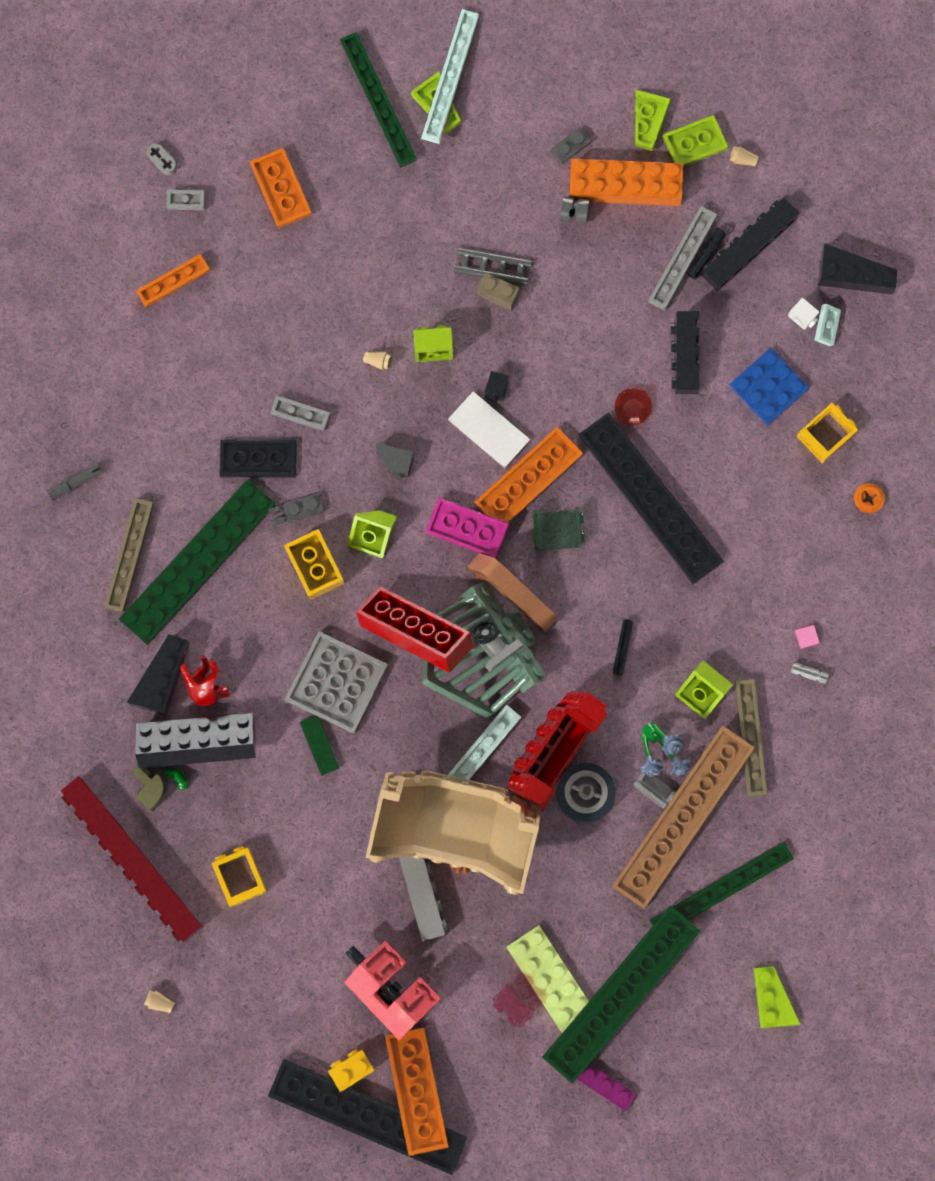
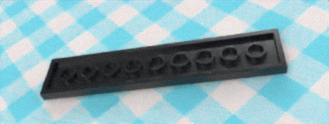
(650, 498)
(356, 1113)

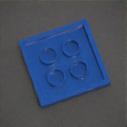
(769, 386)

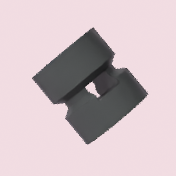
(579, 214)

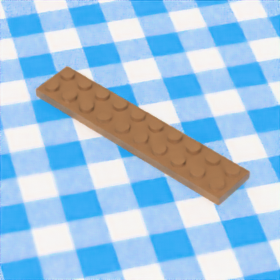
(683, 817)

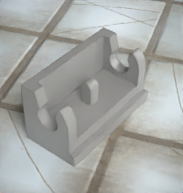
(654, 789)

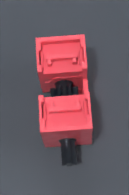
(373, 987)

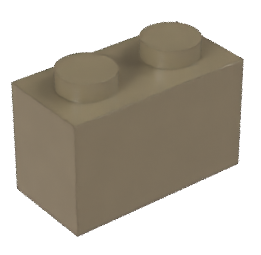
(498, 291)

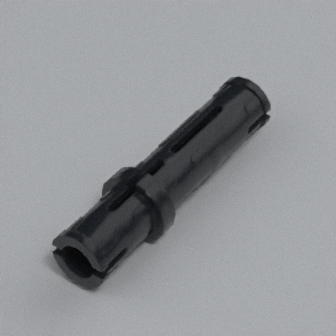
(710, 247)

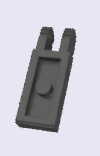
(298, 509)

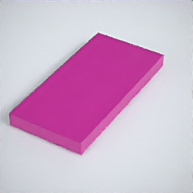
(467, 528)

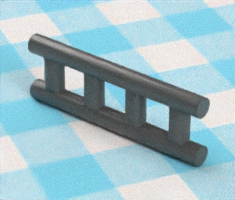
(503, 261)

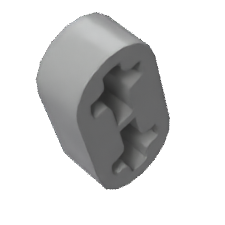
(158, 162)

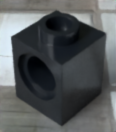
(496, 386)

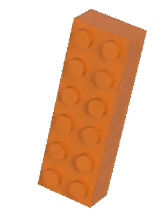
(626, 182)

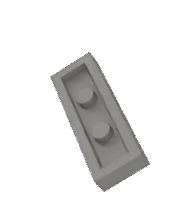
(300, 413)

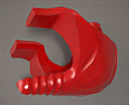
(204, 691)

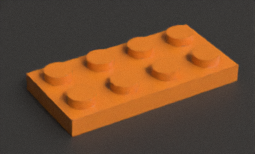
(280, 188)

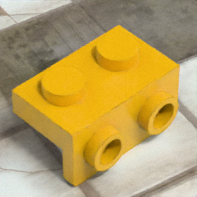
(350, 1070)

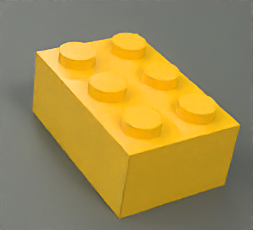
(314, 564)

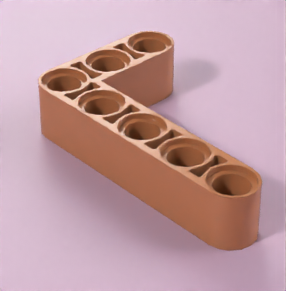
(511, 588)

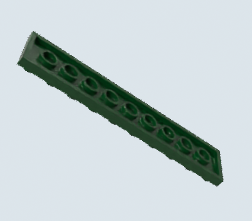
(197, 562)
(620, 994)

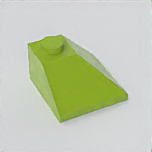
(372, 532)

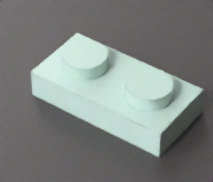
(827, 325)

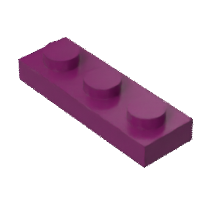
(606, 1087)

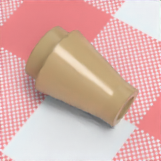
(743, 157)
(378, 359)
(158, 1002)

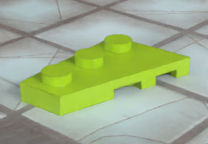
(650, 117)

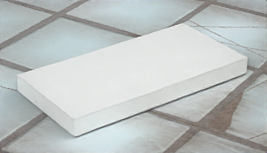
(489, 429)

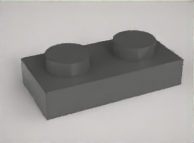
(571, 145)

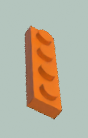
(173, 280)

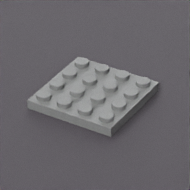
(336, 682)

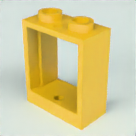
(814, 446)
(244, 896)

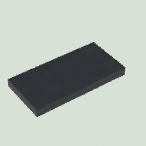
(257, 458)

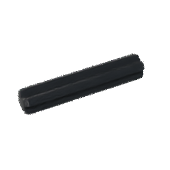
(622, 647)

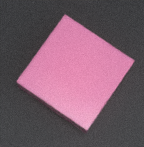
(807, 637)

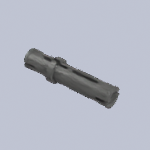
(73, 482)

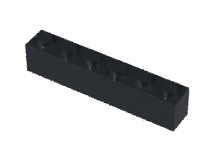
(750, 244)

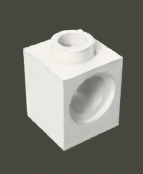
(804, 314)

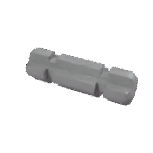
(809, 673)

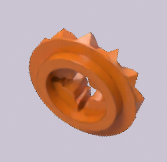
(871, 490)

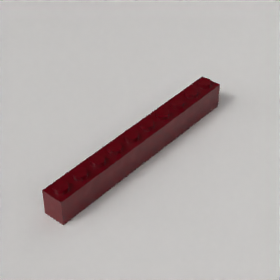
(131, 858)

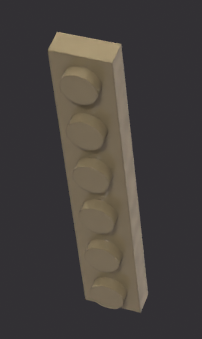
(129, 555)
(750, 732)

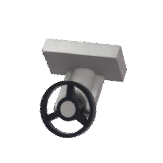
(494, 645)

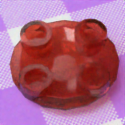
(633, 406)

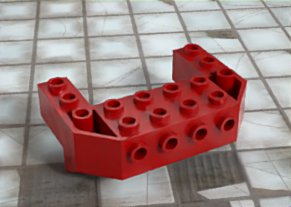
(555, 747)

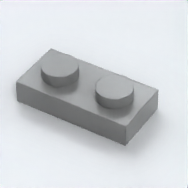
(185, 199)

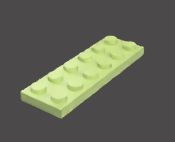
(548, 976)

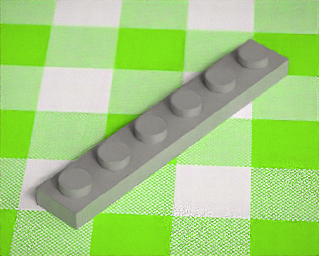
(682, 258)

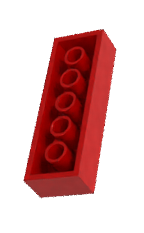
(415, 629)

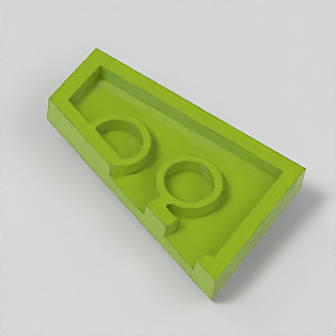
(424, 97)
(772, 1000)

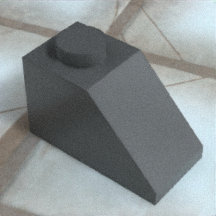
(396, 460)

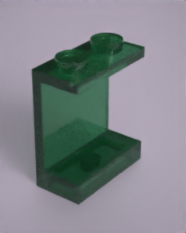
(558, 529)

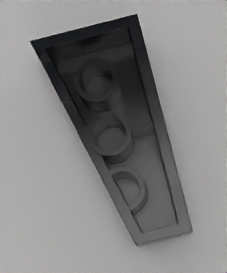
(854, 272)
(685, 352)
(160, 679)

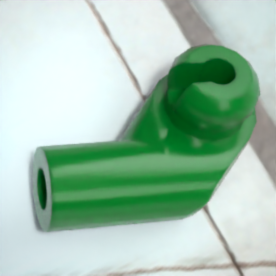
(180, 777)

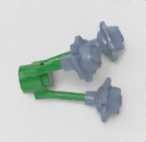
(669, 744)

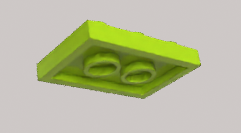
(695, 141)

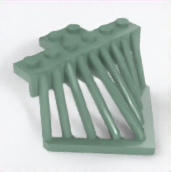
(521, 665)

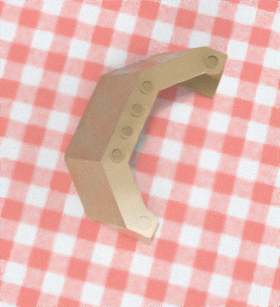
(456, 825)

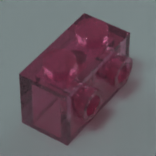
(513, 1006)

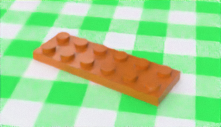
(529, 477)
(416, 1092)

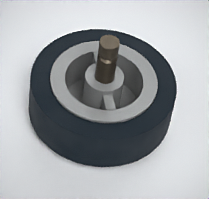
(585, 792)

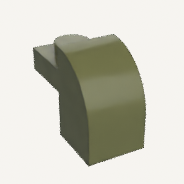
(154, 790)

